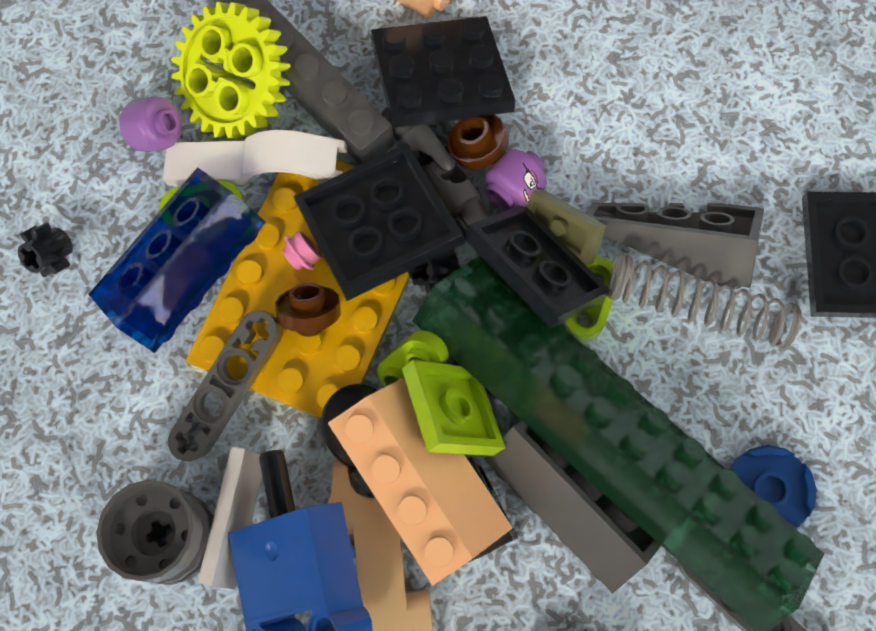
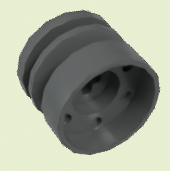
(133, 529)

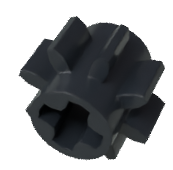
(45, 249)
(434, 270)

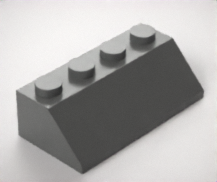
(573, 508)

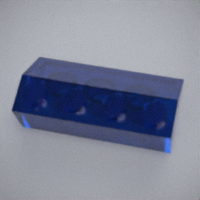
(176, 260)

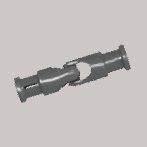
(460, 195)

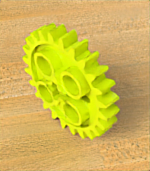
(233, 38)

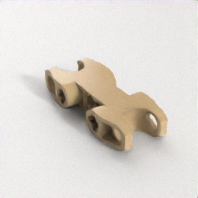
(379, 560)

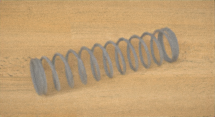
(625, 263)

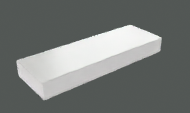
(232, 512)

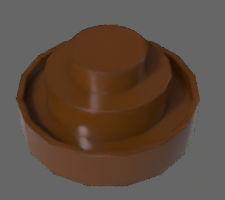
(478, 141)
(308, 309)

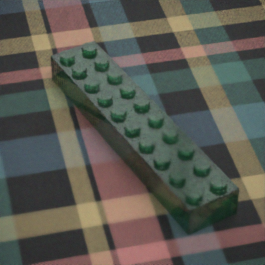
(624, 446)

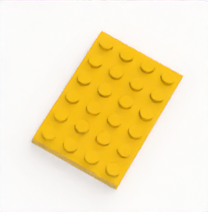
(301, 368)

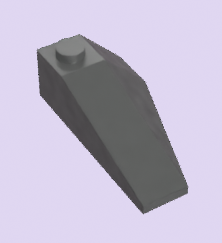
(707, 244)

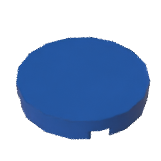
(798, 484)

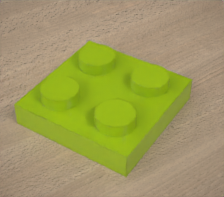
(452, 409)

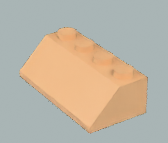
(428, 496)

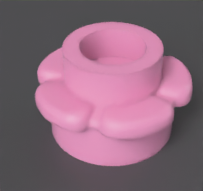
(301, 251)

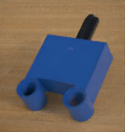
(296, 563)

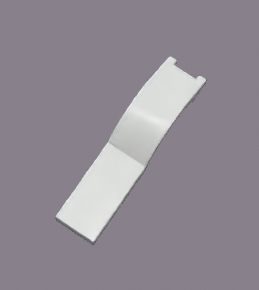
(258, 154)

